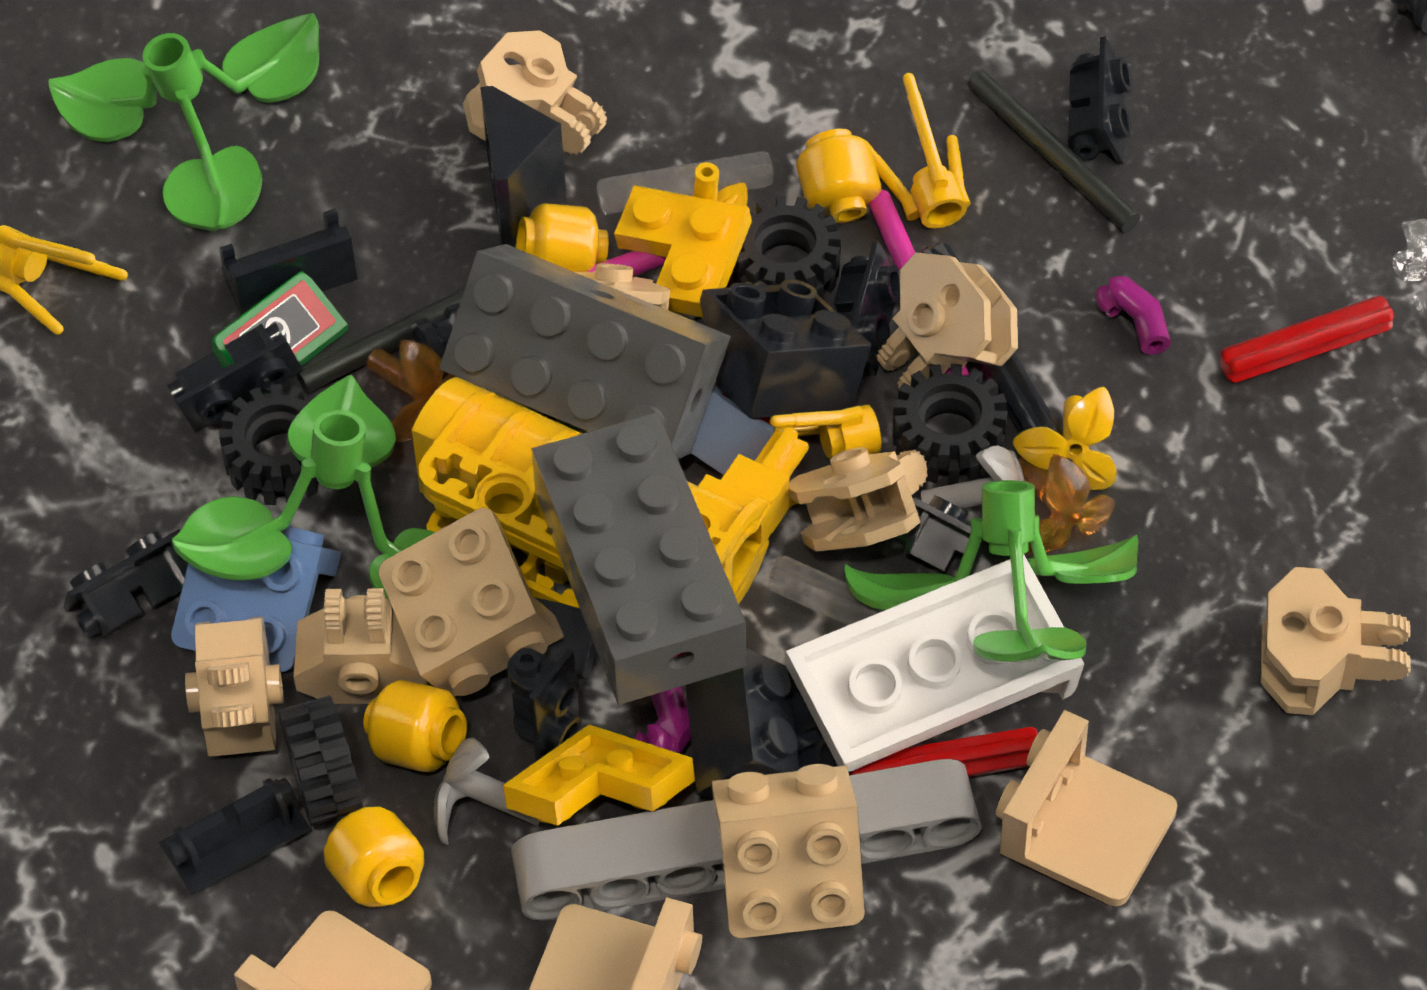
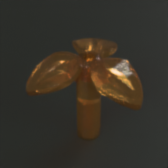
(415, 374)
(1064, 491)

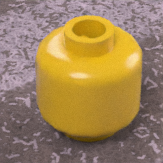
(838, 174)
(563, 236)
(414, 725)
(374, 857)

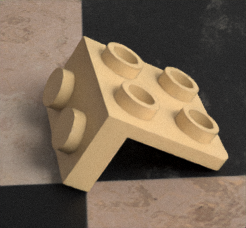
(465, 604)
(1082, 816)
(789, 850)
(617, 953)
(336, 957)

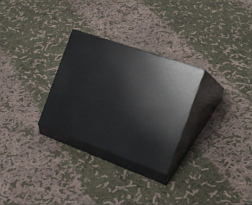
(522, 159)

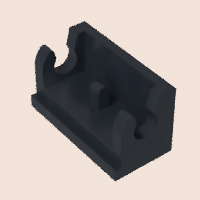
(323, 256)

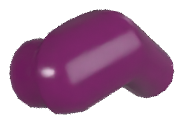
(1141, 306)
(673, 725)

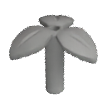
(999, 464)
(463, 781)

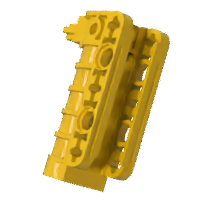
(479, 455)

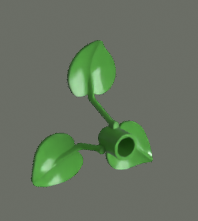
(220, 188)
(337, 442)
(1008, 526)

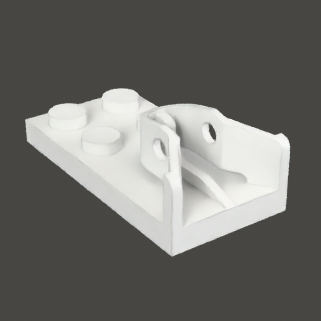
(917, 670)

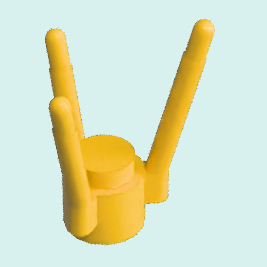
(936, 193)
(25, 259)
(837, 429)

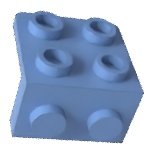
(278, 597)

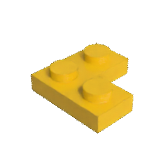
(693, 234)
(596, 765)

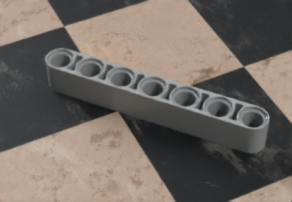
(680, 850)

